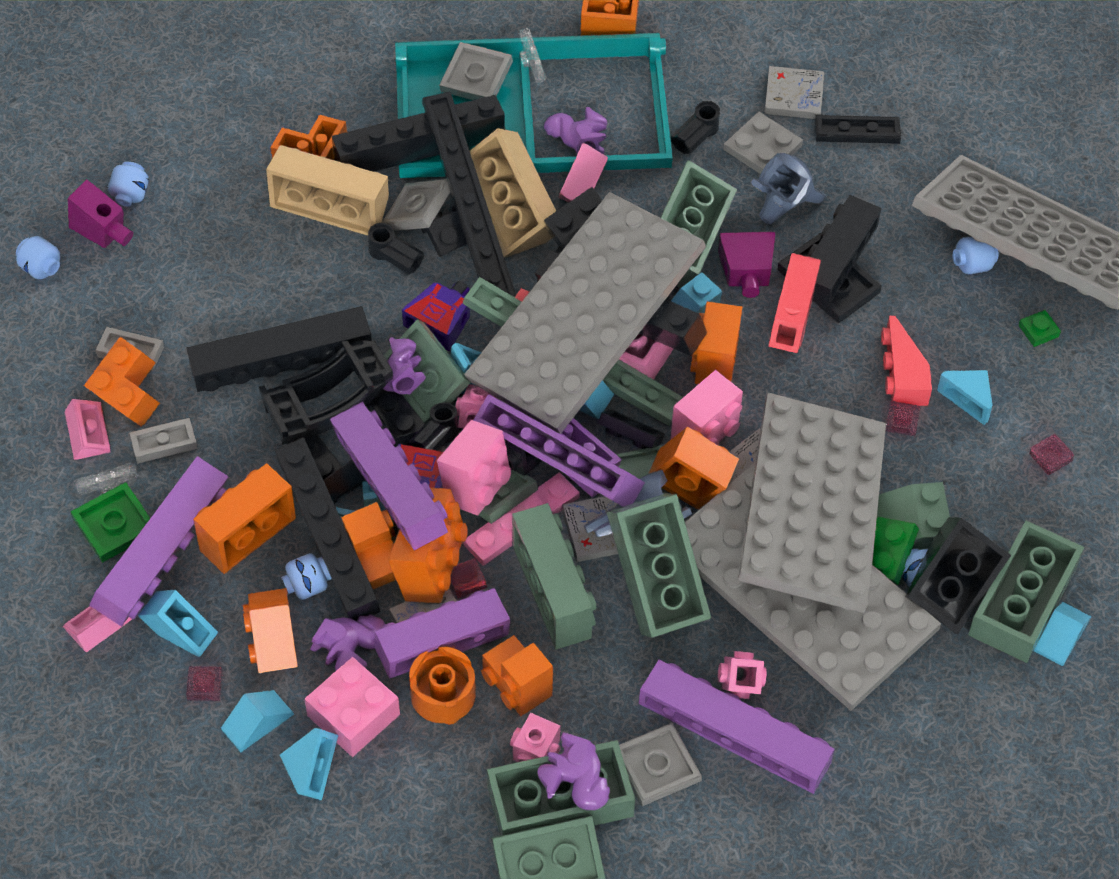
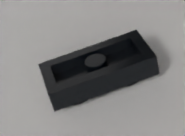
(620, 424)

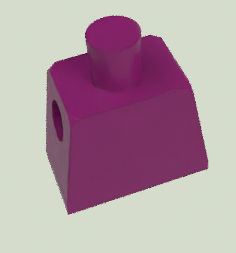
(97, 216)
(747, 259)

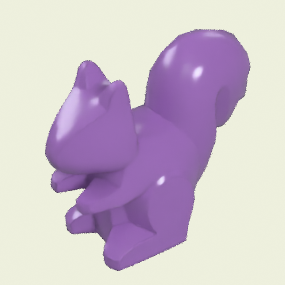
(579, 132)
(402, 365)
(343, 636)
(578, 766)

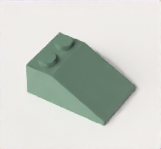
(918, 504)

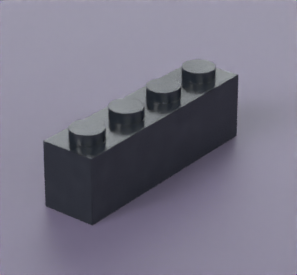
(842, 245)

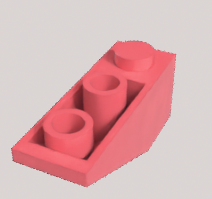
(794, 303)
(908, 369)

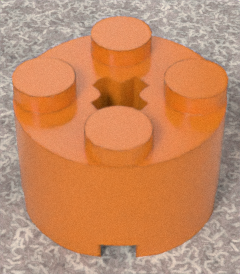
(442, 685)

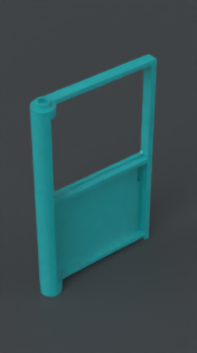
(424, 63)

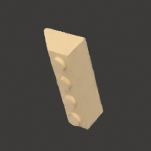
(326, 190)
(512, 192)

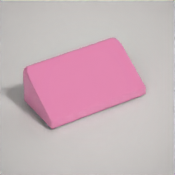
(583, 173)
(86, 428)
(91, 628)

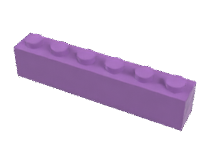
(560, 452)
(389, 476)
(157, 543)
(736, 725)

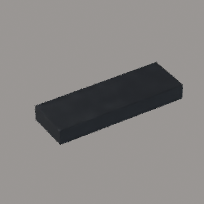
(857, 129)

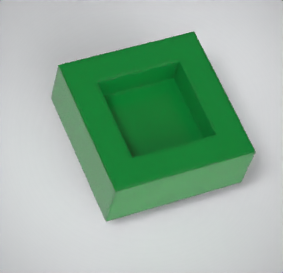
(1039, 328)

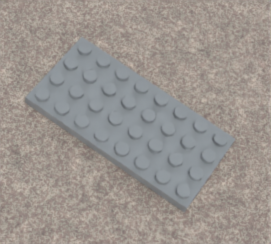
(1026, 227)
(585, 311)
(814, 503)
(835, 645)

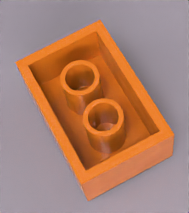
(244, 518)
(426, 572)

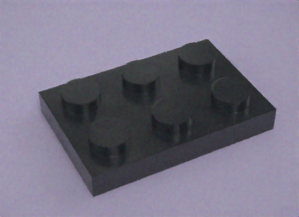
(853, 293)

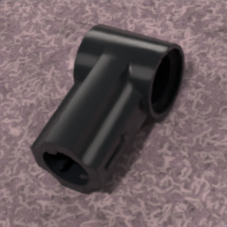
(697, 128)
(387, 246)
(439, 429)

